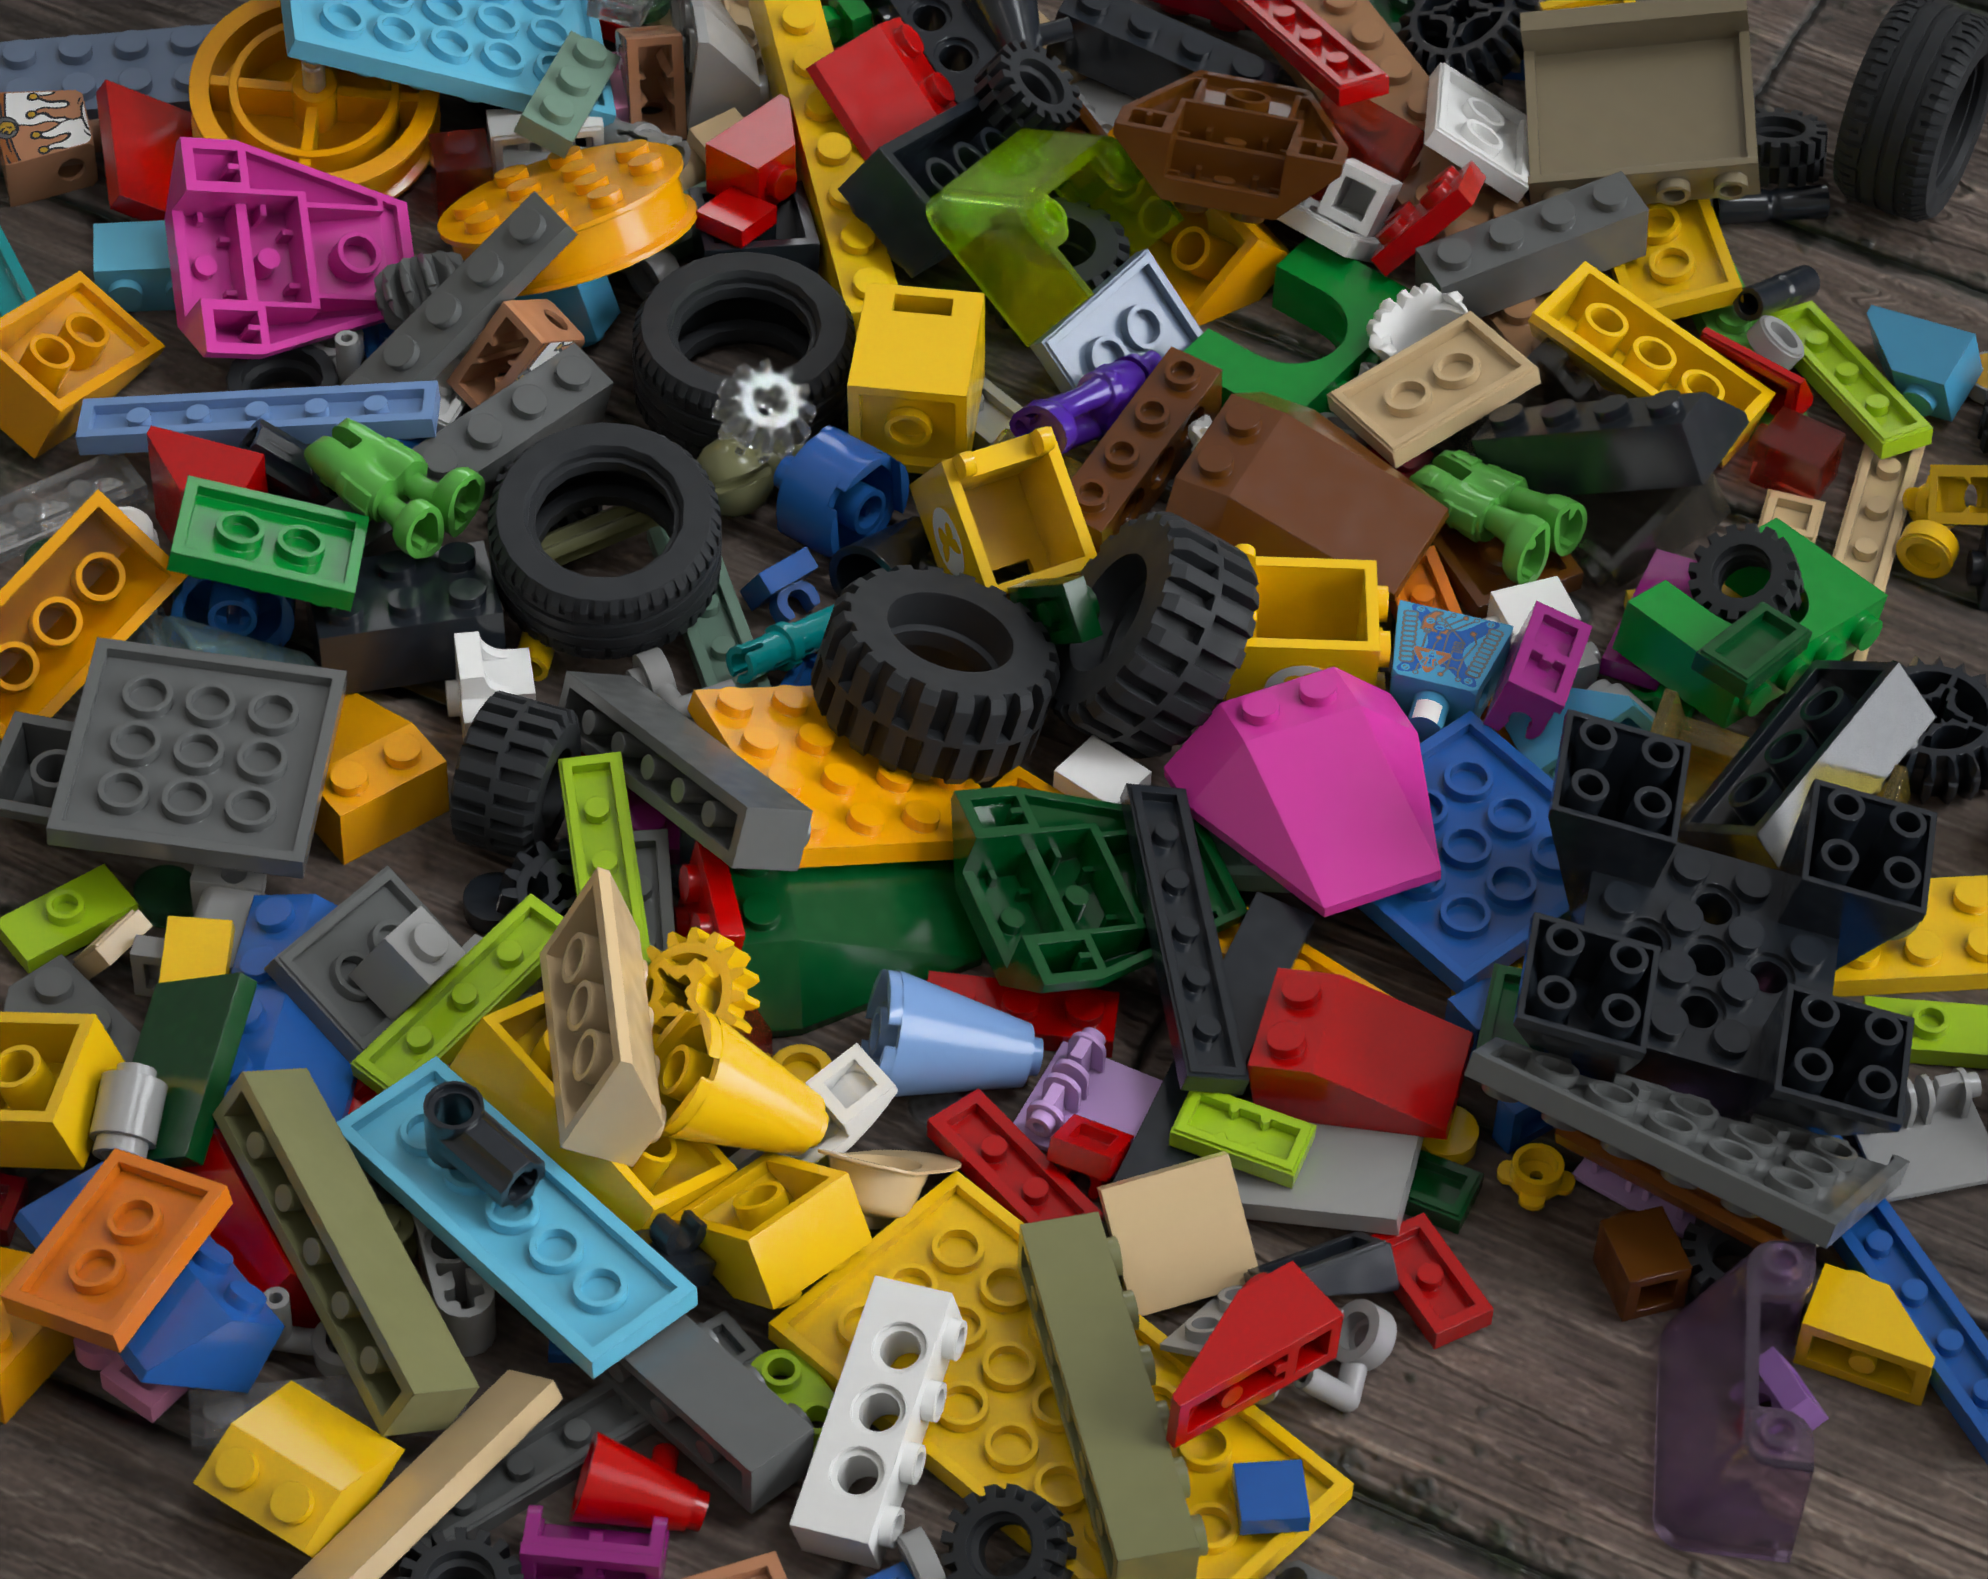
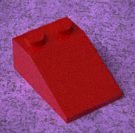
(1356, 1057)

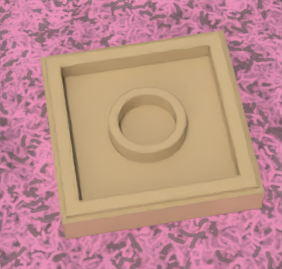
(1179, 1232)

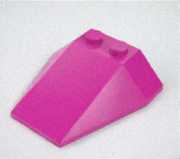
(273, 249)
(1315, 789)

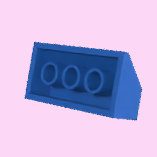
(276, 1028)
(206, 1327)

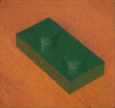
(1062, 605)

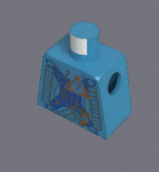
(1445, 664)

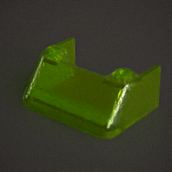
(1009, 228)

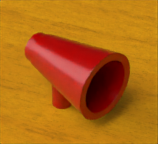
(630, 1489)

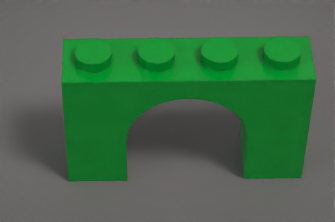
(1324, 294)
(1668, 627)

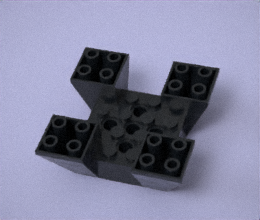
(1715, 964)

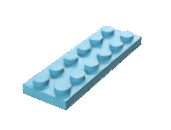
(552, 1257)

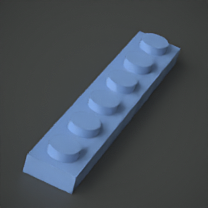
(225, 417)

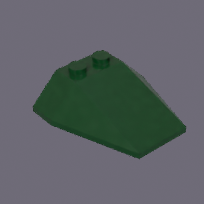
(1059, 888)
(833, 928)

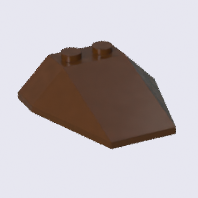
(1232, 145)
(1303, 490)

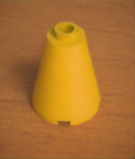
(731, 1091)

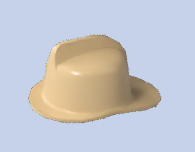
(888, 1180)

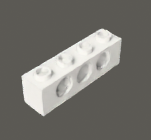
(894, 1322)

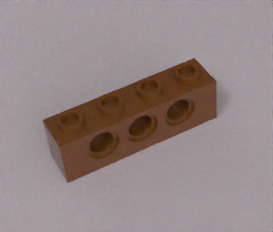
(1146, 444)

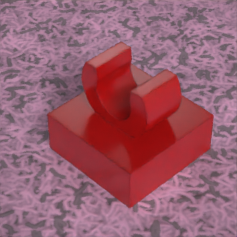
(1089, 1149)

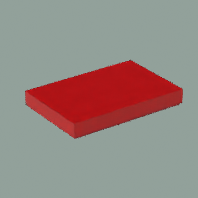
(139, 149)

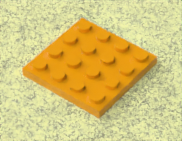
(856, 804)

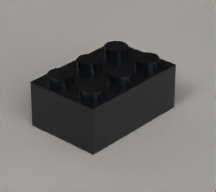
(408, 617)

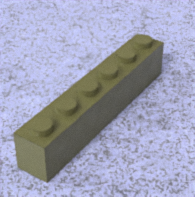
(345, 1252)
(1108, 1400)

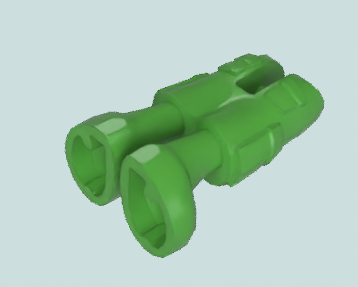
(382, 474)
(1497, 503)

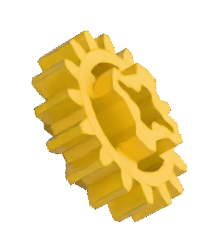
(683, 982)

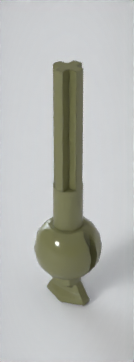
(740, 489)

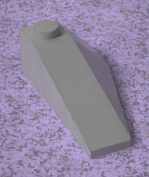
(717, 62)

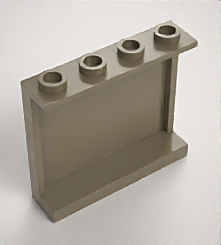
(1642, 94)

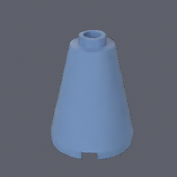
(945, 1041)

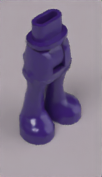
(1090, 408)

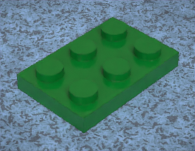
(268, 543)

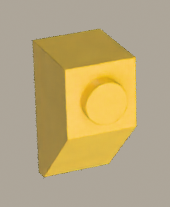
(1864, 1336)

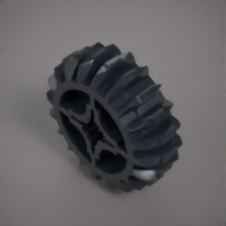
(1468, 35)
(1955, 745)

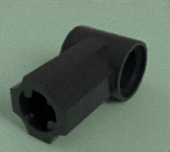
(286, 464)
(476, 1144)

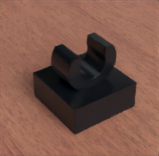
(681, 1244)

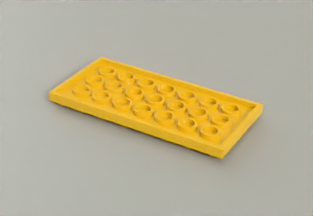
(1000, 1400)

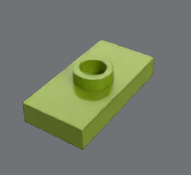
(65, 918)
(1943, 1030)
(1253, 1135)

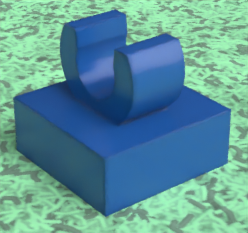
(781, 582)

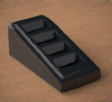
(1343, 1265)

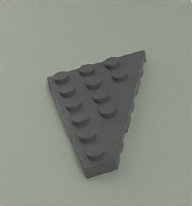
(1757, 1168)

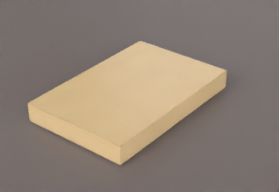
(1433, 389)

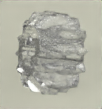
(774, 392)

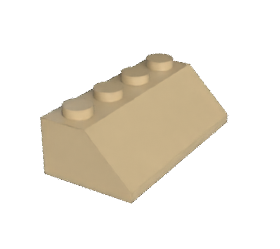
(601, 1028)

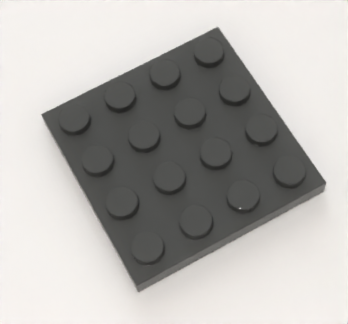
(198, 758)

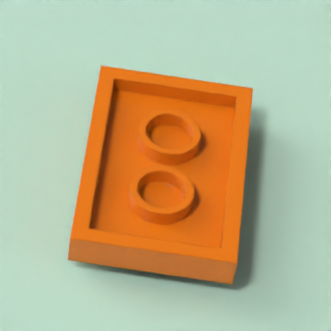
(116, 1250)

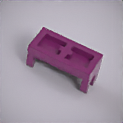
(1539, 669)
(591, 1553)

